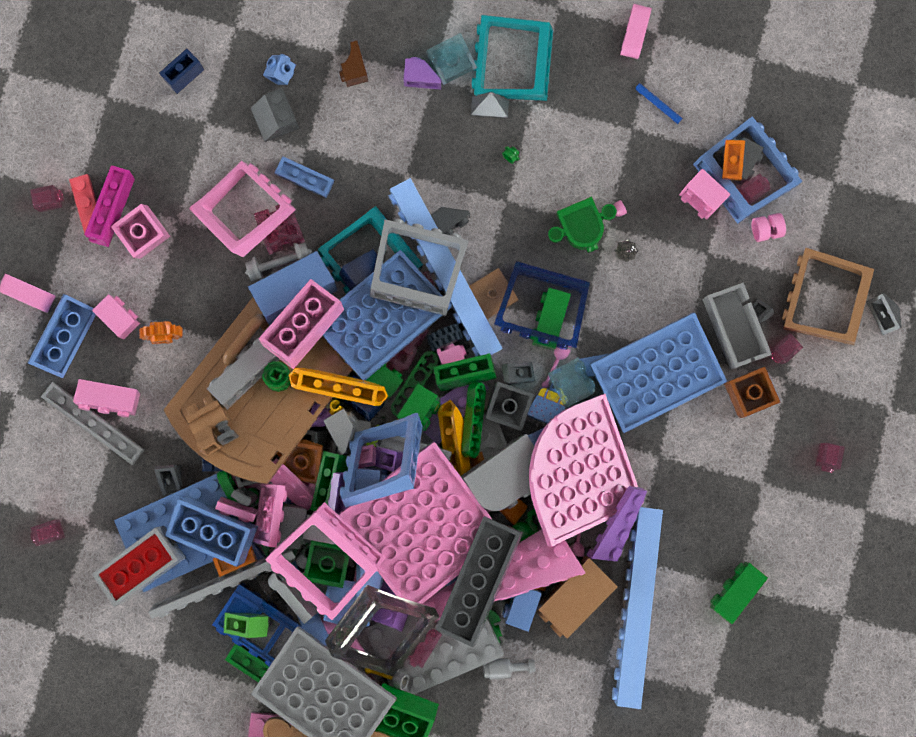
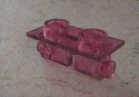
(425, 648)

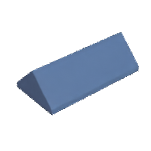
(62, 336)

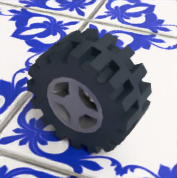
(444, 337)

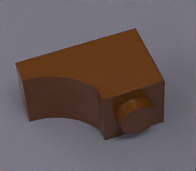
(353, 68)

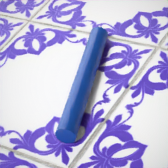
(658, 103)

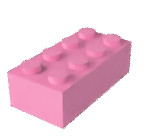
(301, 324)

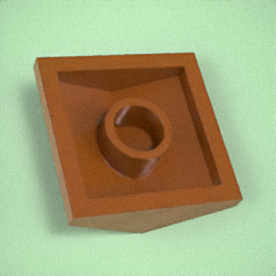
(305, 461)

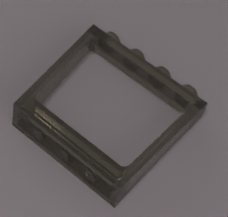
(361, 613)

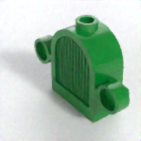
(582, 224)

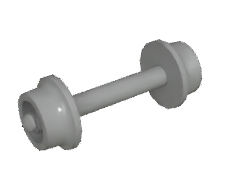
(255, 269)

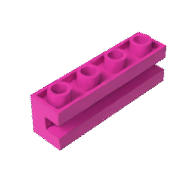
(109, 206)

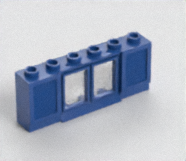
(280, 624)

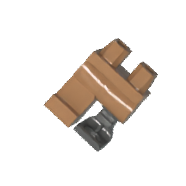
(203, 422)

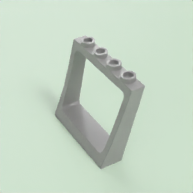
(409, 296)

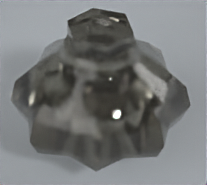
(626, 250)

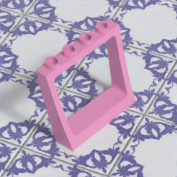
(204, 207)
(343, 536)

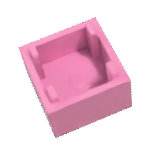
(704, 194)

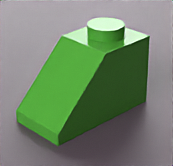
(246, 624)

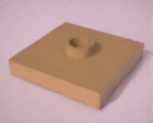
(490, 293)

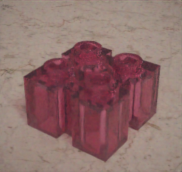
(289, 233)

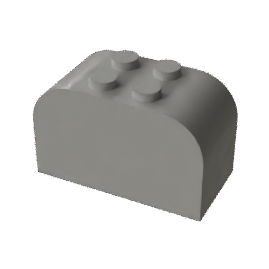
(502, 476)

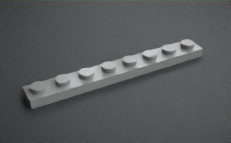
(216, 585)

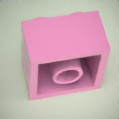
(140, 231)

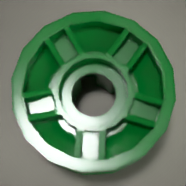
(276, 368)

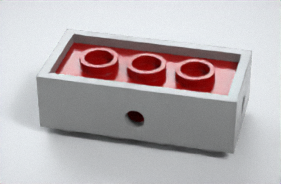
(138, 566)

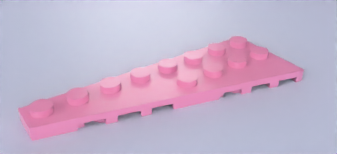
(531, 568)

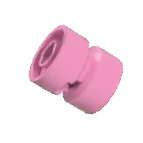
(772, 226)

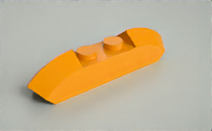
(338, 386)
(451, 431)

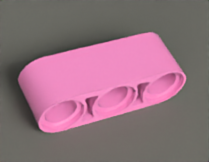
(635, 31)
(26, 293)

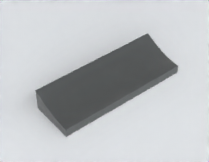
(479, 581)

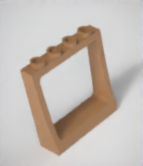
(866, 276)

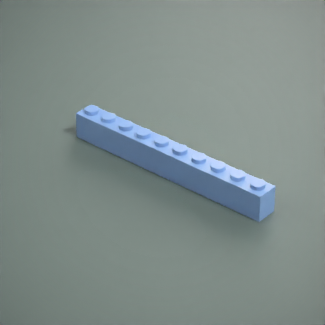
(442, 264)
(638, 609)

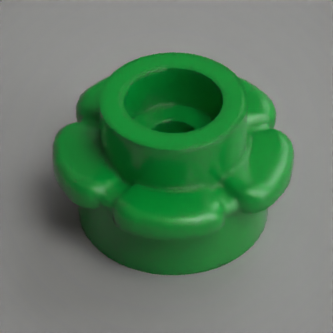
(511, 154)

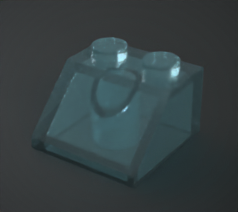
(451, 59)
(572, 382)

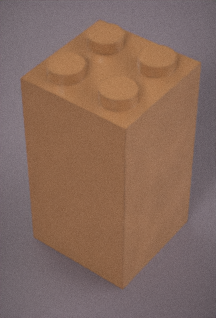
(575, 599)

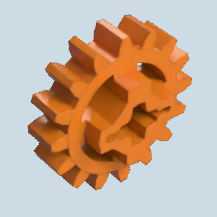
(161, 332)

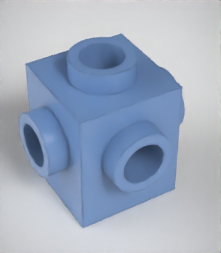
(279, 69)

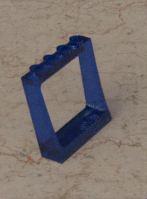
(552, 278)

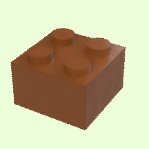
(752, 392)

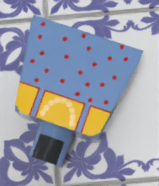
(546, 405)

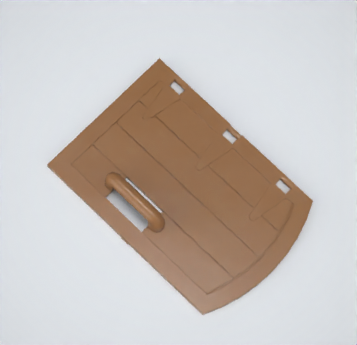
(261, 417)

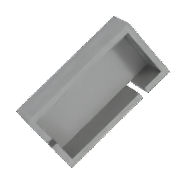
(736, 326)

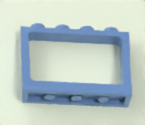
(736, 203)
(403, 481)

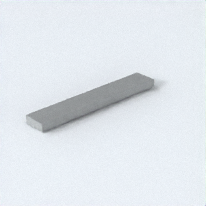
(93, 424)

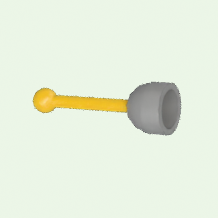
(399, 680)

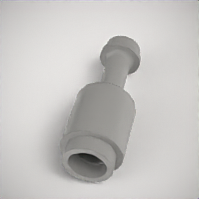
(503, 668)

